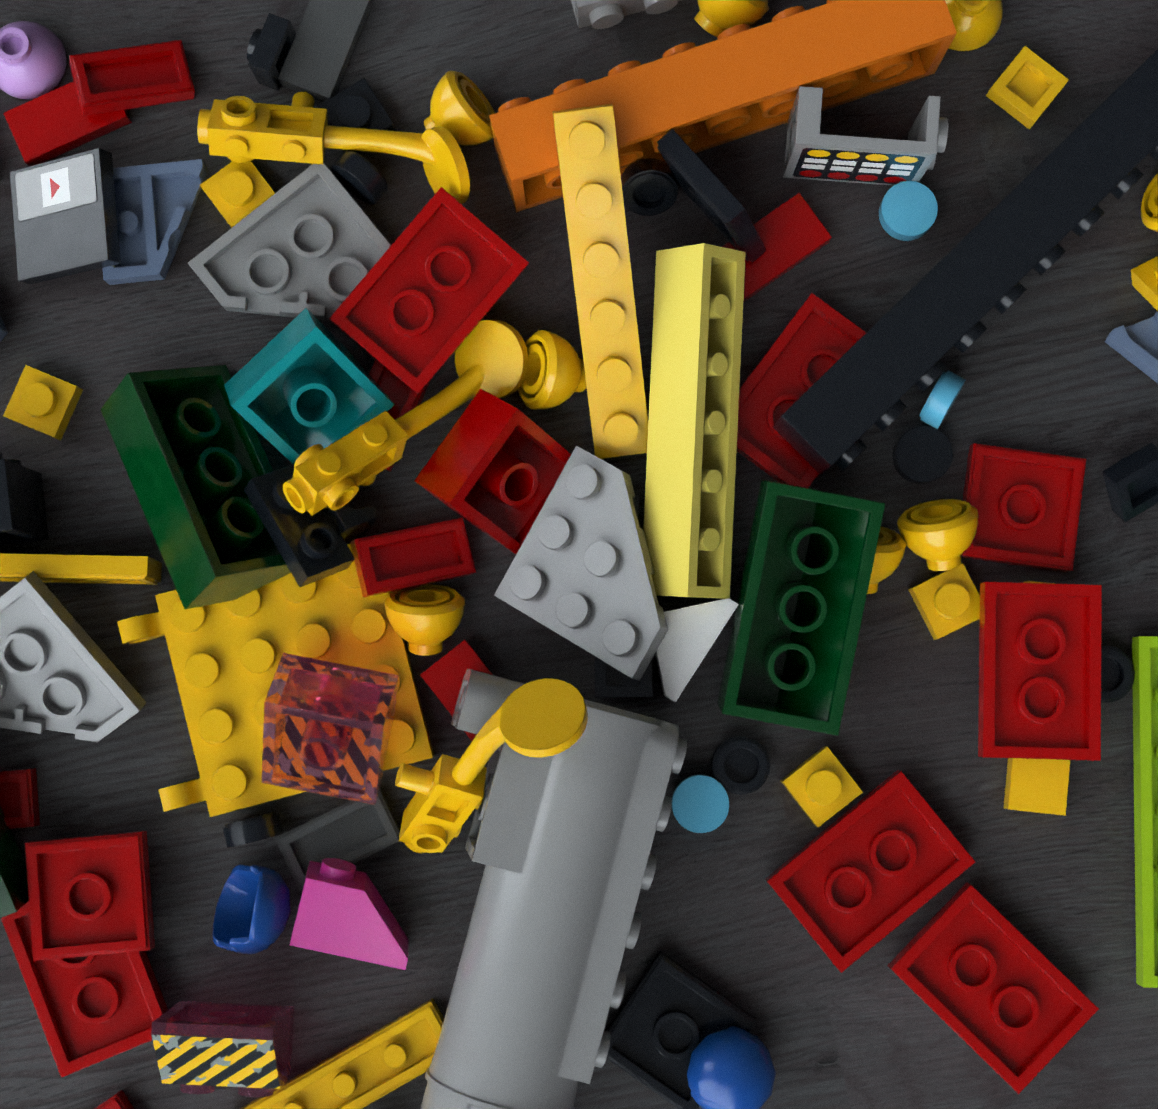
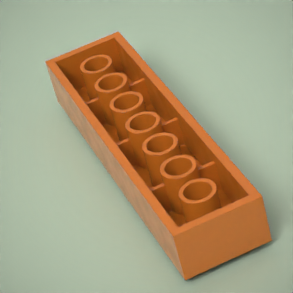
(729, 85)

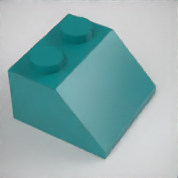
(305, 389)

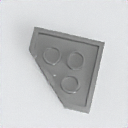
(293, 251)
(590, 568)
(55, 671)

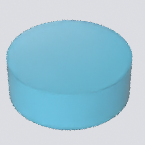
(908, 210)
(941, 399)
(700, 803)

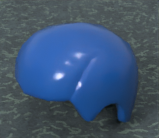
(251, 910)
(731, 1071)

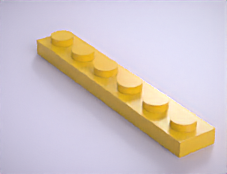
(602, 279)

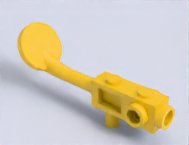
(302, 133)
(488, 359)
(533, 720)

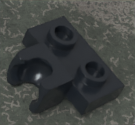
(308, 543)

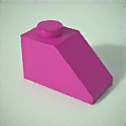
(347, 916)

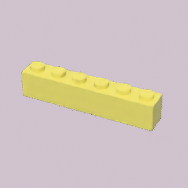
(694, 419)

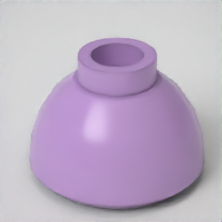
(30, 60)

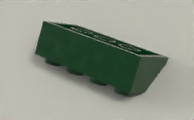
(190, 471)
(800, 607)

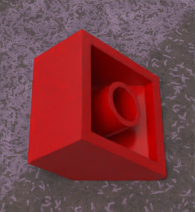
(495, 469)

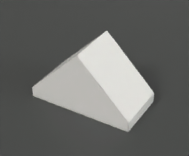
(687, 642)

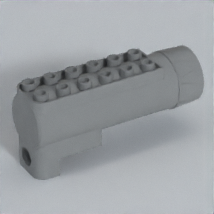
(554, 906)

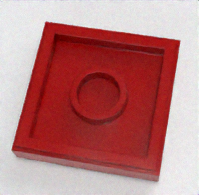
(1024, 506)
(89, 895)

